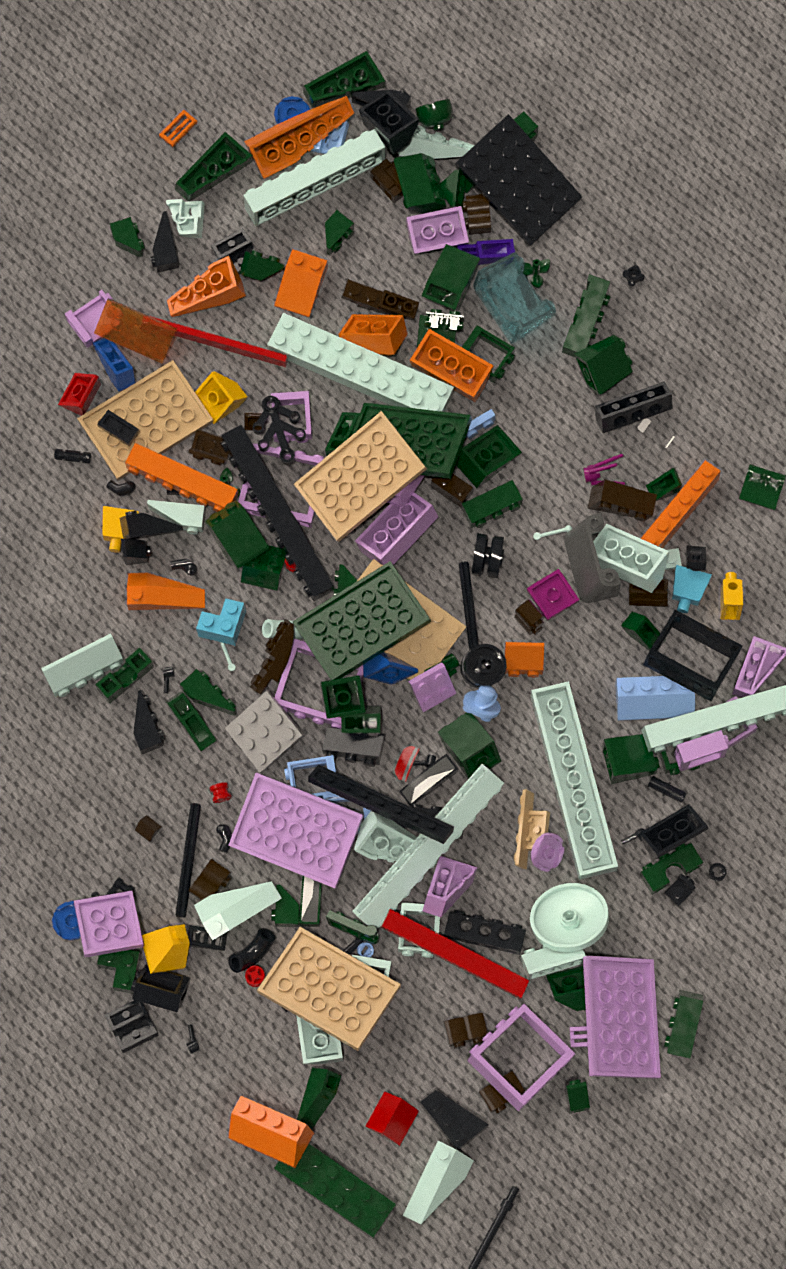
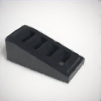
(197, 944)

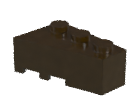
(622, 500)

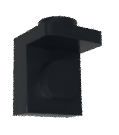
(680, 890)

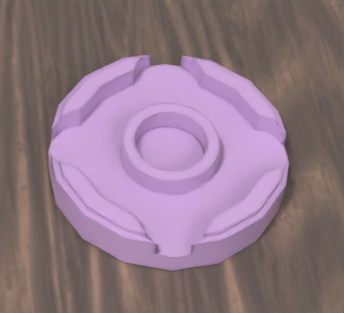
(547, 852)

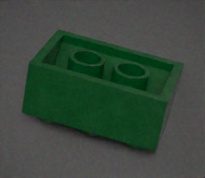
(420, 183)

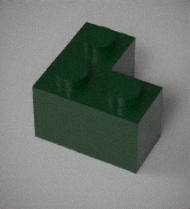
(126, 966)

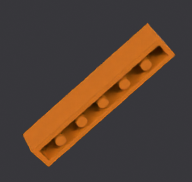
(180, 478)
(682, 505)

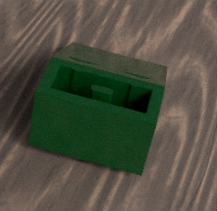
(451, 277)

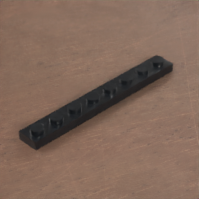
(381, 804)

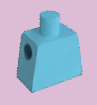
(689, 587)

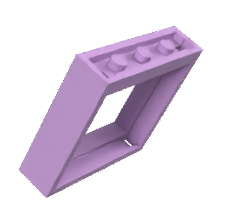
(251, 508)
(298, 710)
(496, 1080)

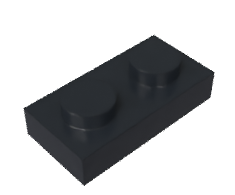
(118, 427)
(696, 558)

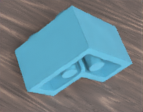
(223, 627)

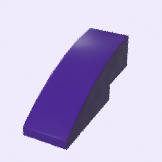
(489, 250)

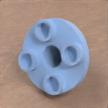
(482, 703)

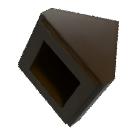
(250, 419)
(147, 828)

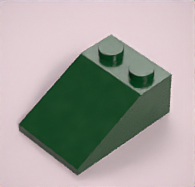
(487, 456)

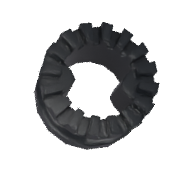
(723, 871)

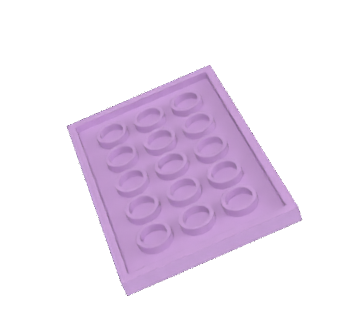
(296, 830)
(621, 1017)

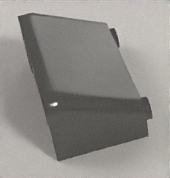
(590, 580)

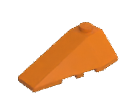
(213, 288)
(155, 592)

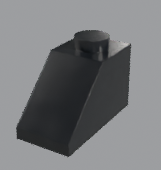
(135, 551)

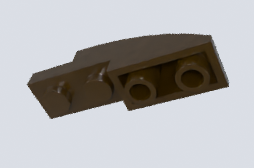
(378, 301)
(279, 650)

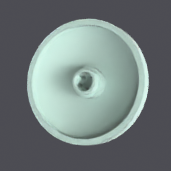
(569, 917)

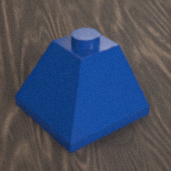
(387, 669)

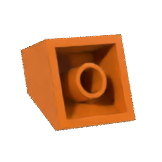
(524, 659)

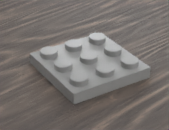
(264, 731)

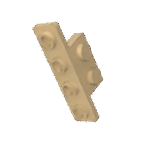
(531, 826)

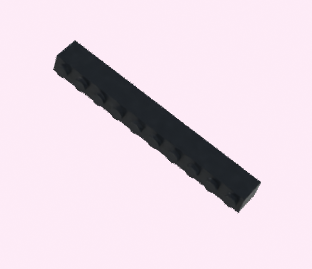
(276, 511)

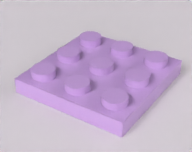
(108, 924)

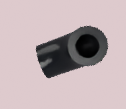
(253, 952)

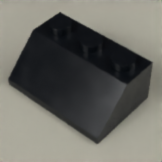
(391, 121)
(672, 831)

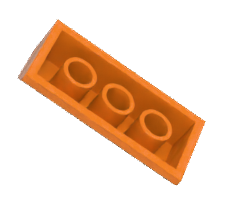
(451, 365)
(269, 1131)

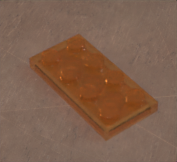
(135, 330)

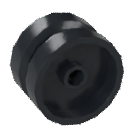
(487, 555)
(491, 658)

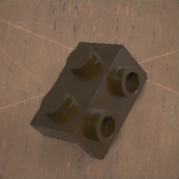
(208, 446)

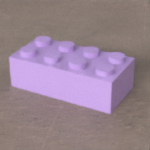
(396, 530)

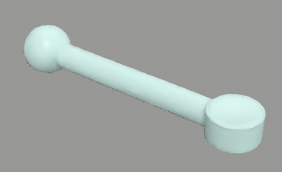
(537, 536)
(231, 667)

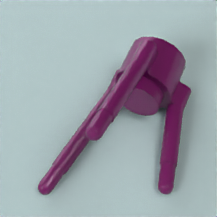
(592, 472)

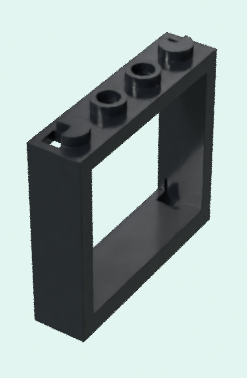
(681, 673)

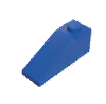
(115, 364)

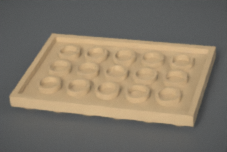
(159, 406)
(360, 476)
(430, 642)
(329, 988)

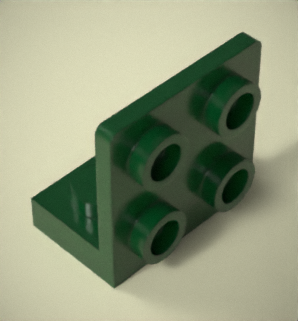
(265, 569)

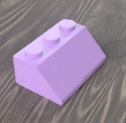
(437, 229)

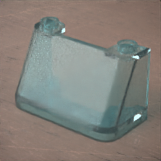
(511, 298)

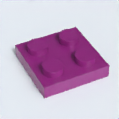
(552, 594)

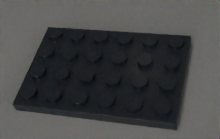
(518, 180)

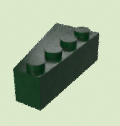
(355, 75)
(214, 166)
(587, 315)

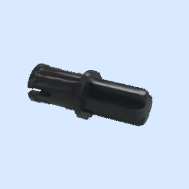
(667, 789)

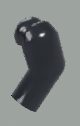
(122, 489)
(184, 564)
(226, 834)

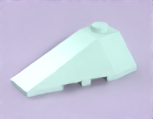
(382, 838)
(230, 908)
(441, 1176)

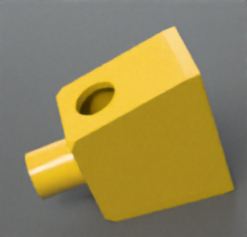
(112, 528)
(731, 597)

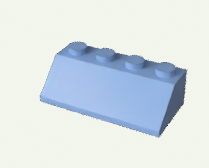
(652, 698)

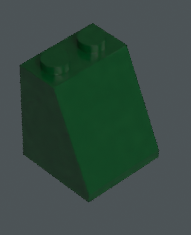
(604, 364)
(236, 534)
(342, 697)
(469, 744)
(628, 758)

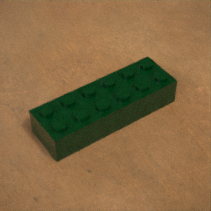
(339, 1190)

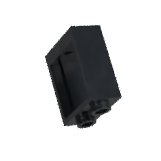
(160, 989)

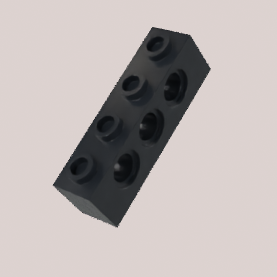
(633, 407)
(477, 922)

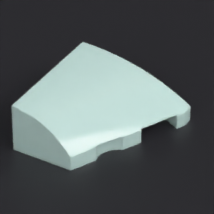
(186, 224)

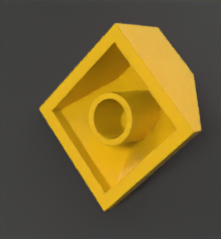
(220, 395)
(166, 948)

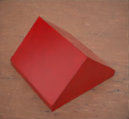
(80, 393)
(392, 1118)

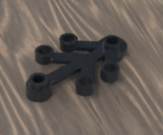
(278, 426)

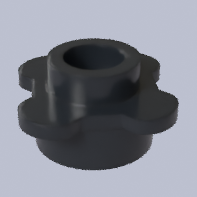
(637, 272)

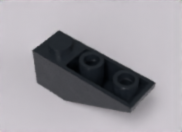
(145, 731)

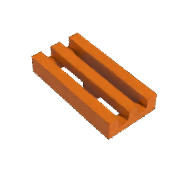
(172, 143)

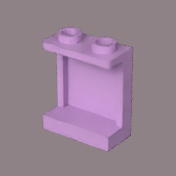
(87, 317)

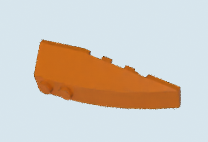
(291, 139)

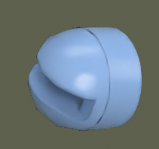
(368, 952)

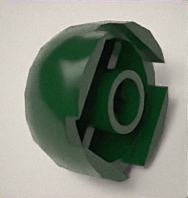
(435, 114)

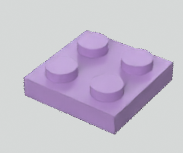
(432, 687)

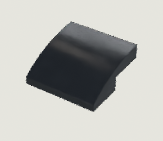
(234, 247)
(131, 1025)

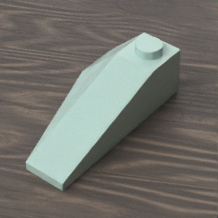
(434, 145)

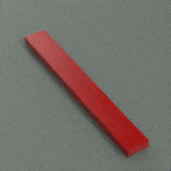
(228, 344)
(455, 954)

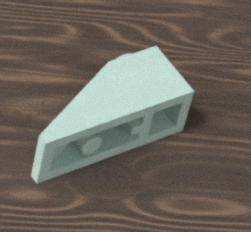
(186, 515)

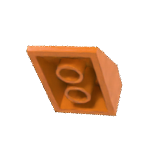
(301, 283)
(375, 332)

